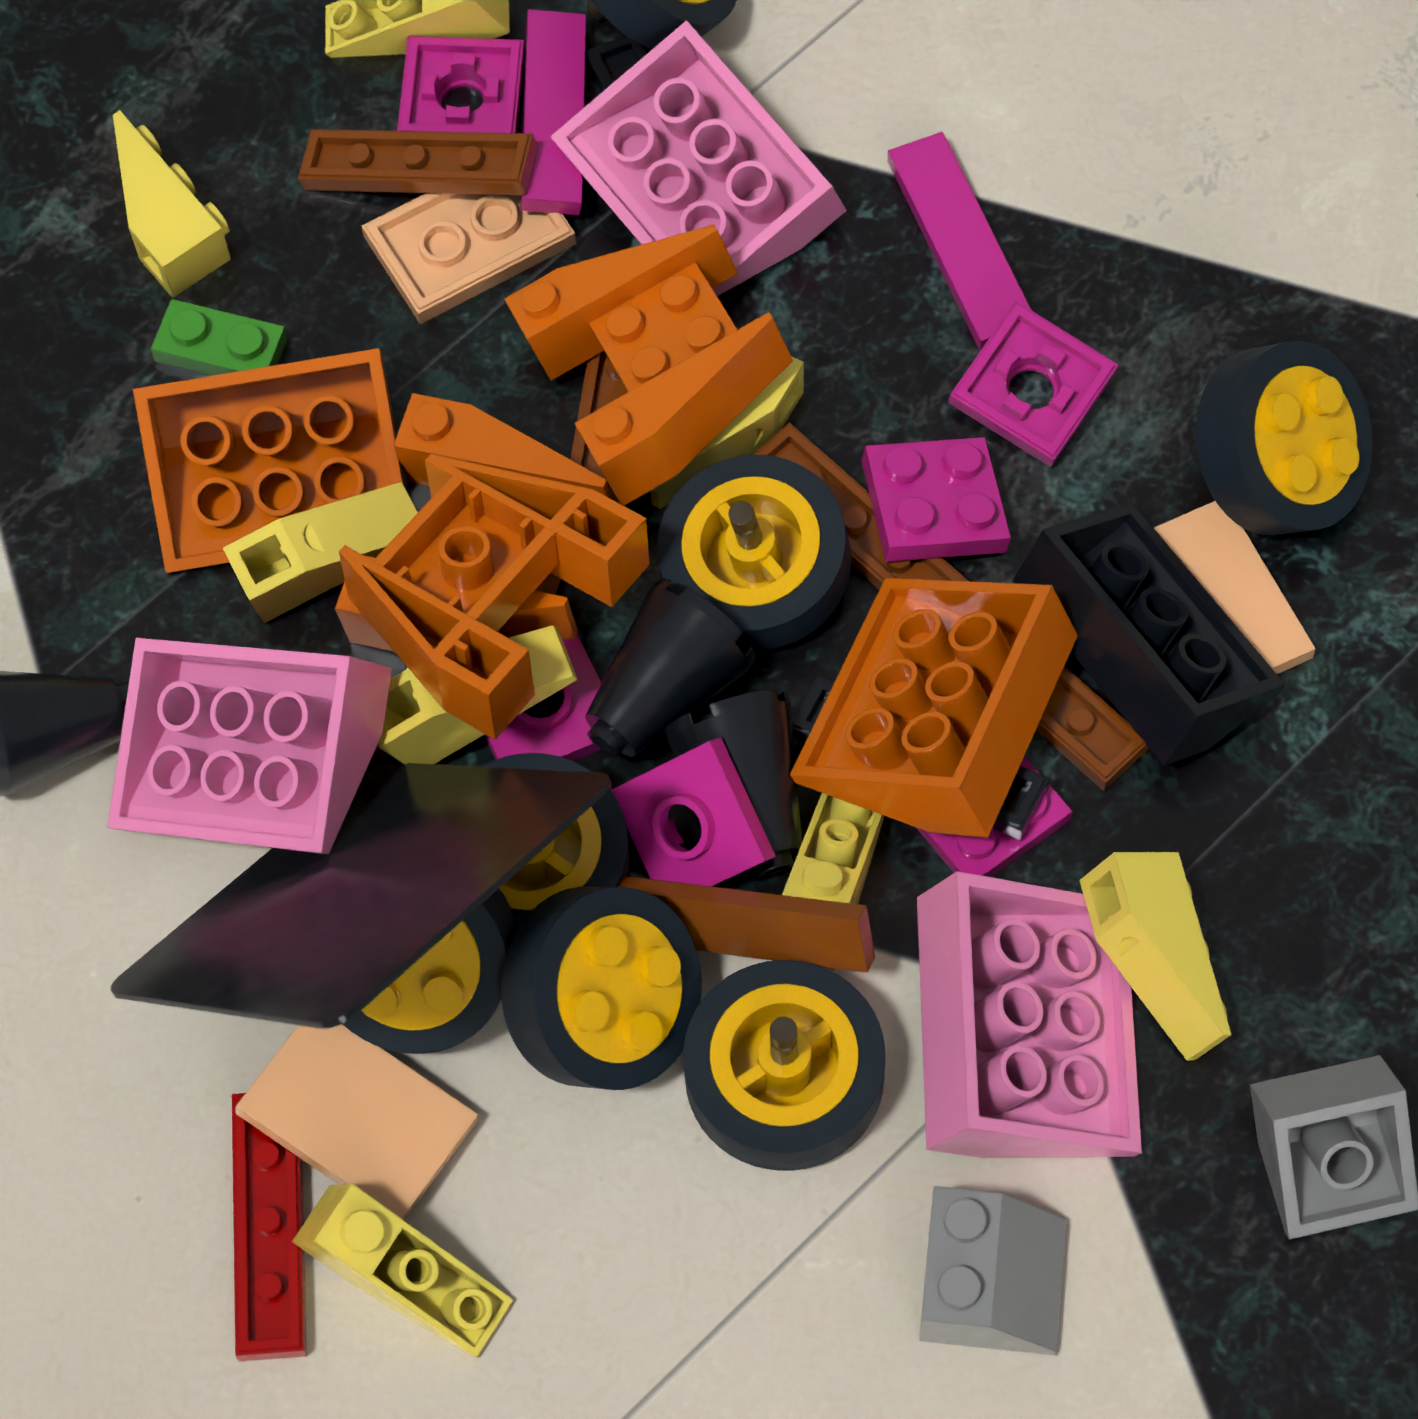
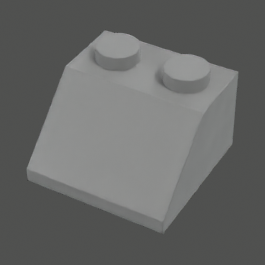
(1336, 1146)
(992, 1272)

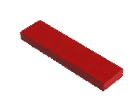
(266, 1261)

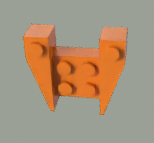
(668, 344)
(476, 437)
(473, 563)

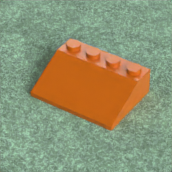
(262, 447)
(939, 701)

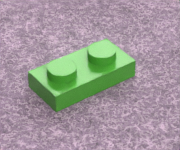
(216, 340)

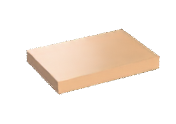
(460, 245)
(1239, 582)
(357, 1115)

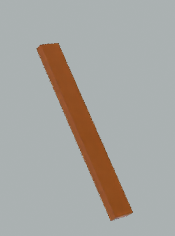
(1075, 716)

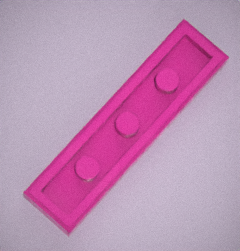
(550, 100)
(956, 233)

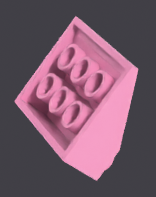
(693, 149)
(245, 743)
(1022, 1025)

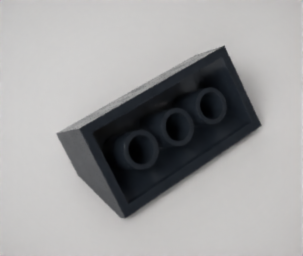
(1150, 632)

